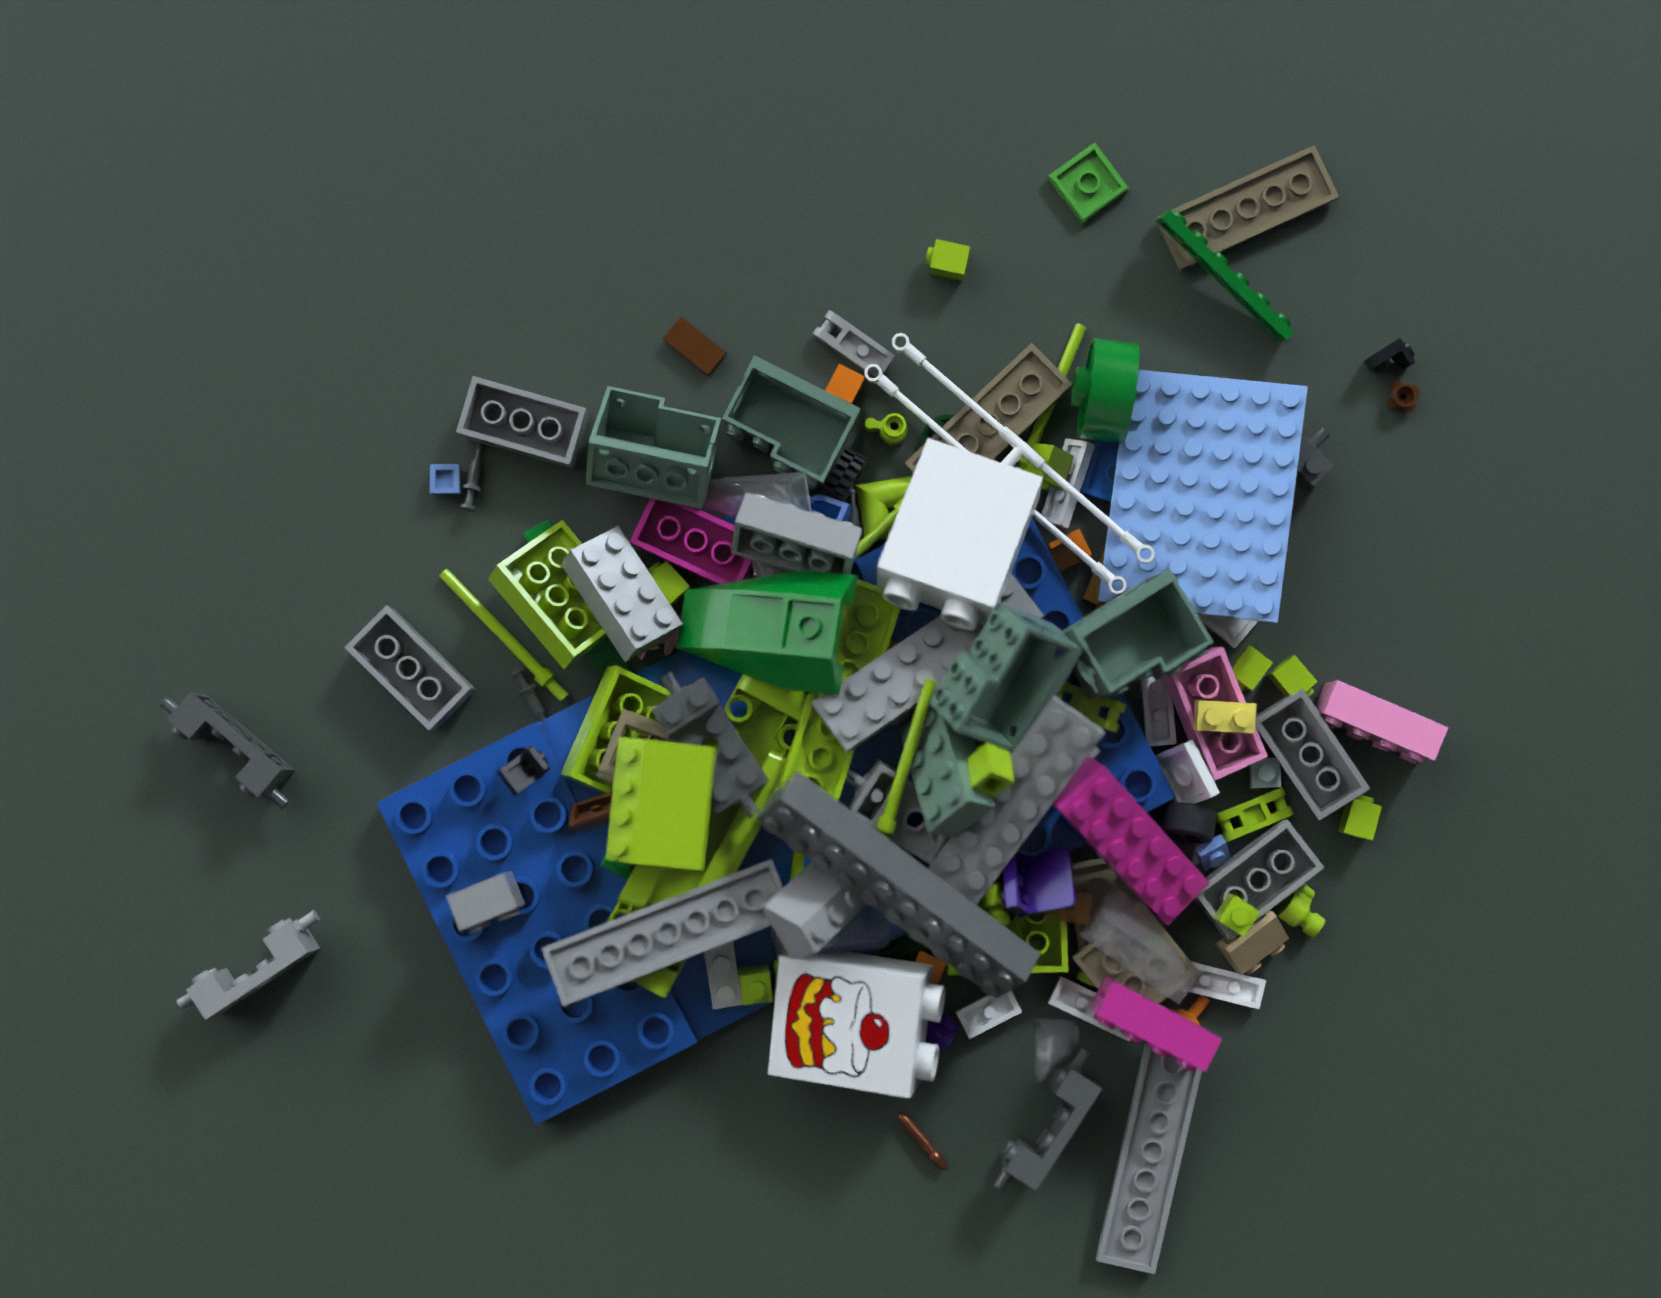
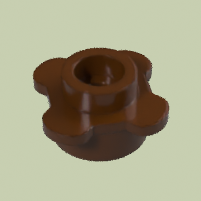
(1410, 393)

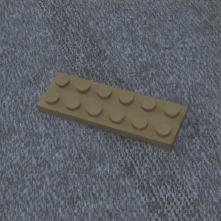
(1256, 204)
(1012, 398)

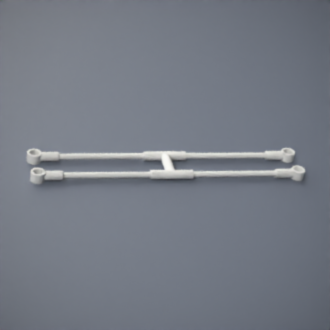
(1020, 449)

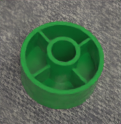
(1106, 390)

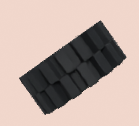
(844, 475)

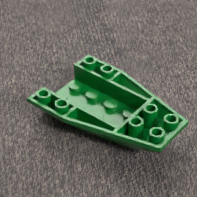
(772, 627)

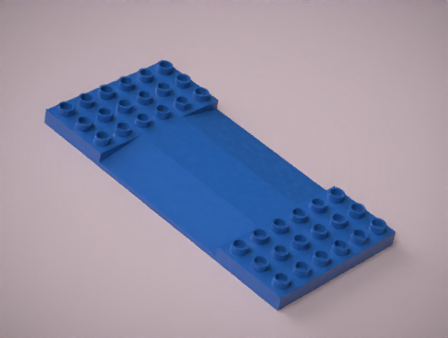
(471, 827)

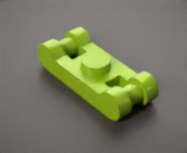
(1090, 707)
(1254, 814)

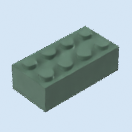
(943, 777)

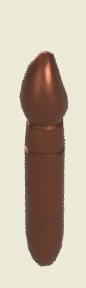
(922, 1141)

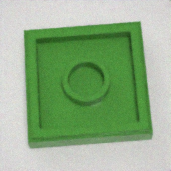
(1088, 183)

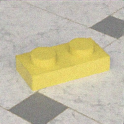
(1224, 716)

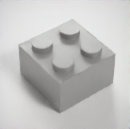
(485, 900)

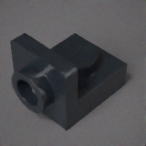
(1385, 357)

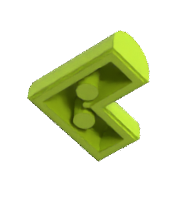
(877, 499)

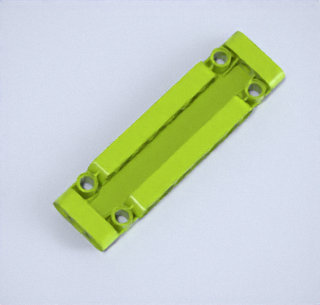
(730, 831)

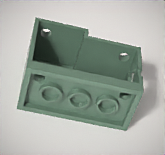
(792, 419)
(652, 448)
(1137, 637)
(1005, 677)

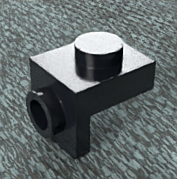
(524, 770)

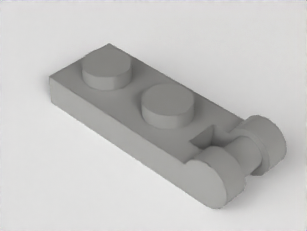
(853, 344)

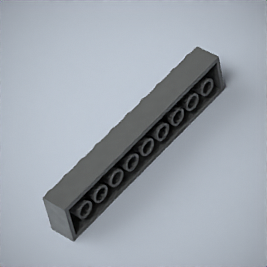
(897, 886)

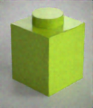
(947, 259)
(1055, 458)
(668, 581)
(1250, 667)
(1292, 676)
(990, 770)
(1360, 818)
(1236, 915)
(755, 984)

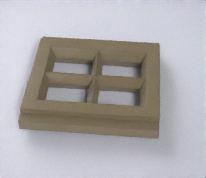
(634, 722)

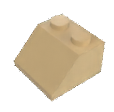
(1263, 938)

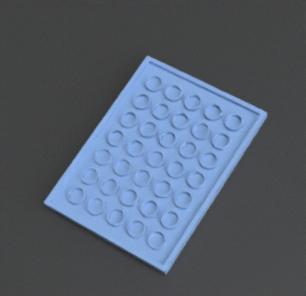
(1209, 490)

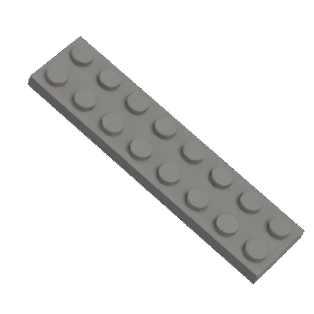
(895, 679)
(1041, 769)
(662, 933)
(1148, 1163)

